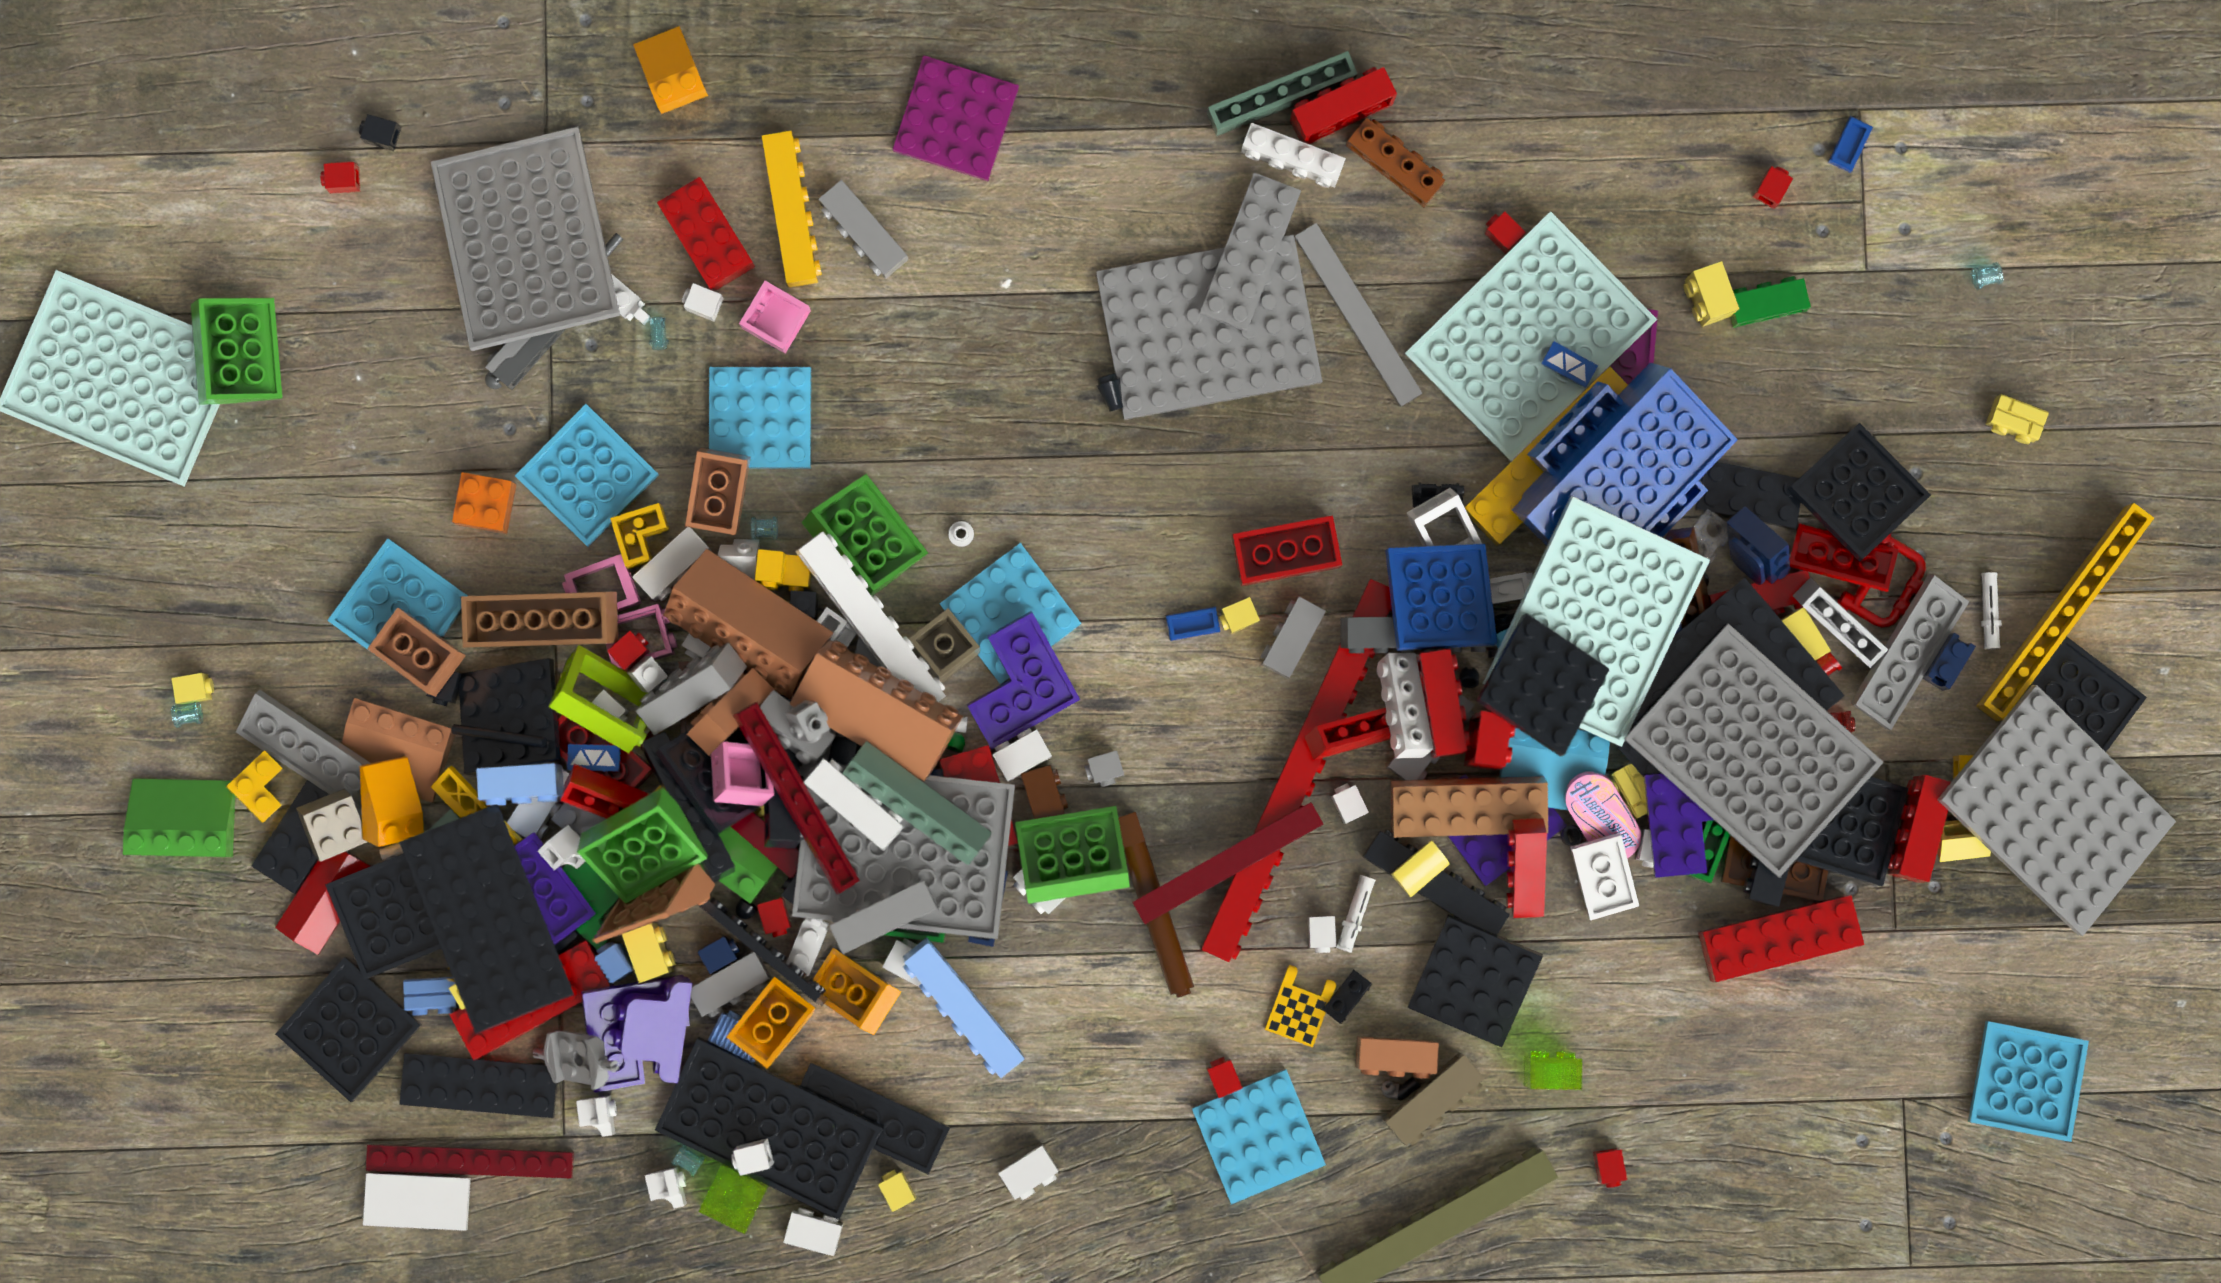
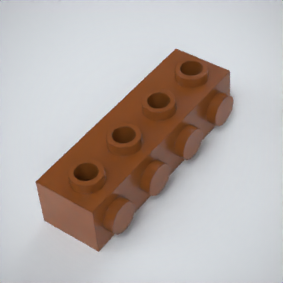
(1395, 162)

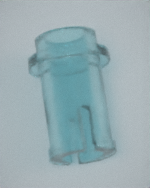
(658, 333)

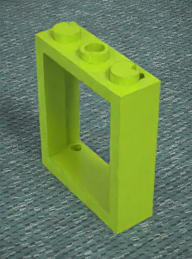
(590, 715)

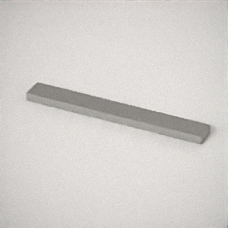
(1358, 315)

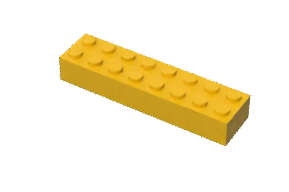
(1494, 503)

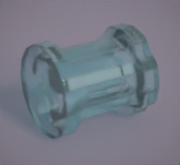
(1987, 275)
(764, 527)
(187, 714)
(688, 1160)

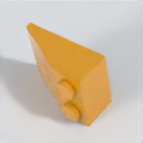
(670, 70)
(389, 802)
(855, 991)
(771, 1022)

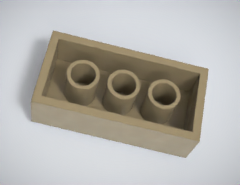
(1433, 1099)

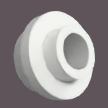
(961, 542)

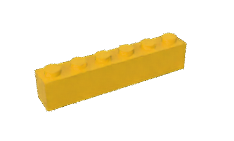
(790, 208)

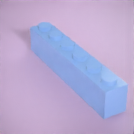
(963, 1008)

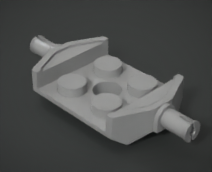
(564, 1060)

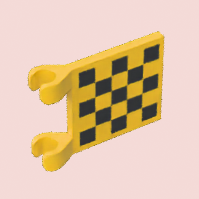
(1298, 1012)

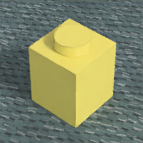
(1239, 616)
(192, 688)
(896, 1189)

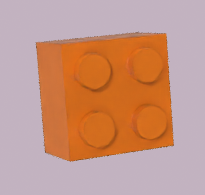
(484, 503)

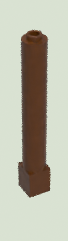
(1162, 928)

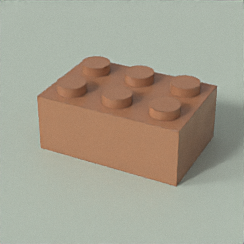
(717, 491)
(416, 652)
(717, 718)
(1396, 1056)

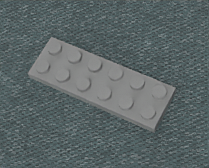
(1250, 252)
(1910, 652)
(302, 746)

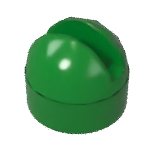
(956, 743)

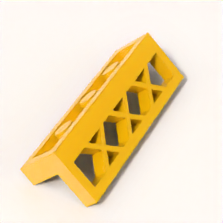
(462, 796)

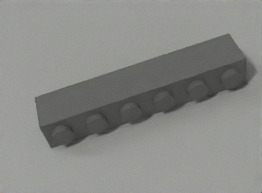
(1378, 634)

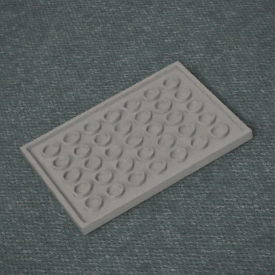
(525, 239)
(1184, 360)
(1753, 750)
(2056, 810)
(964, 894)

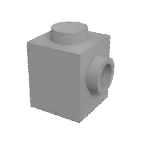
(1104, 768)

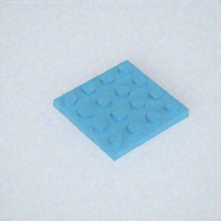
(762, 415)
(586, 475)
(393, 582)
(1002, 595)
(2028, 1081)
(1258, 1136)

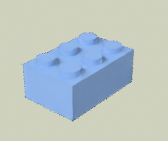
(520, 784)

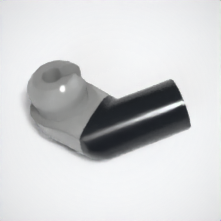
(1399, 1091)

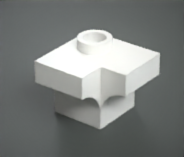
(742, 555)
(842, 629)
(562, 849)
(598, 1113)
(667, 1185)

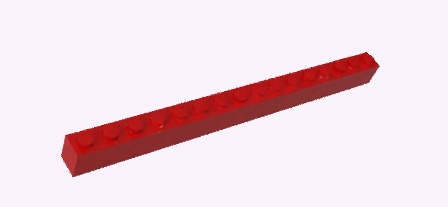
(1294, 783)

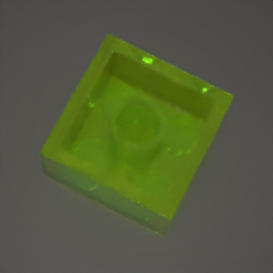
(1553, 1072)
(733, 1199)

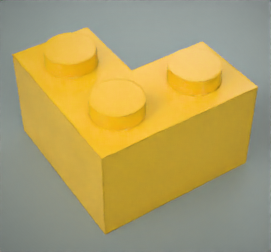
(633, 529)
(782, 570)
(250, 789)

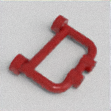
(1914, 583)

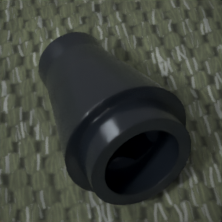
(1110, 389)

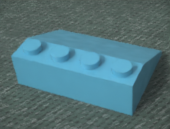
(1533, 759)

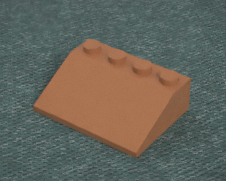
(387, 734)
(668, 898)

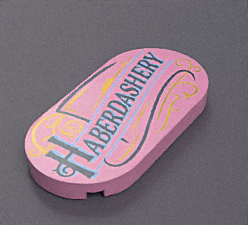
(1601, 810)

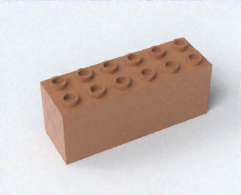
(765, 631)
(878, 708)

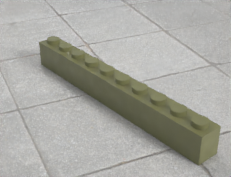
(1442, 1221)

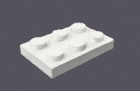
(1604, 876)

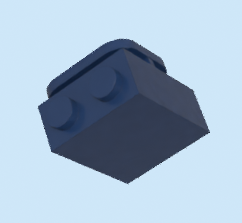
(1757, 548)

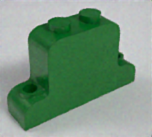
(598, 896)

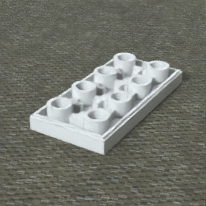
(416, 1201)

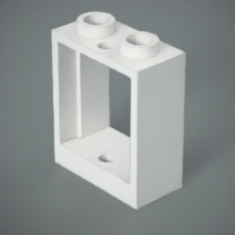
(1436, 507)

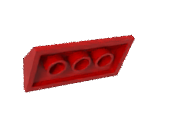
(1823, 554)
(311, 913)

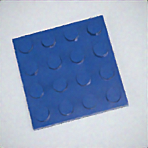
(1441, 596)

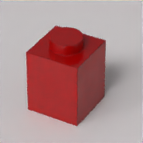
(341, 177)
(1773, 186)
(1504, 232)
(629, 650)
(774, 917)
(1223, 1077)
(1610, 1167)

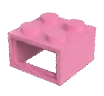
(775, 317)
(738, 776)

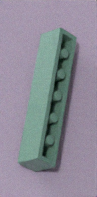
(1280, 93)
(917, 803)

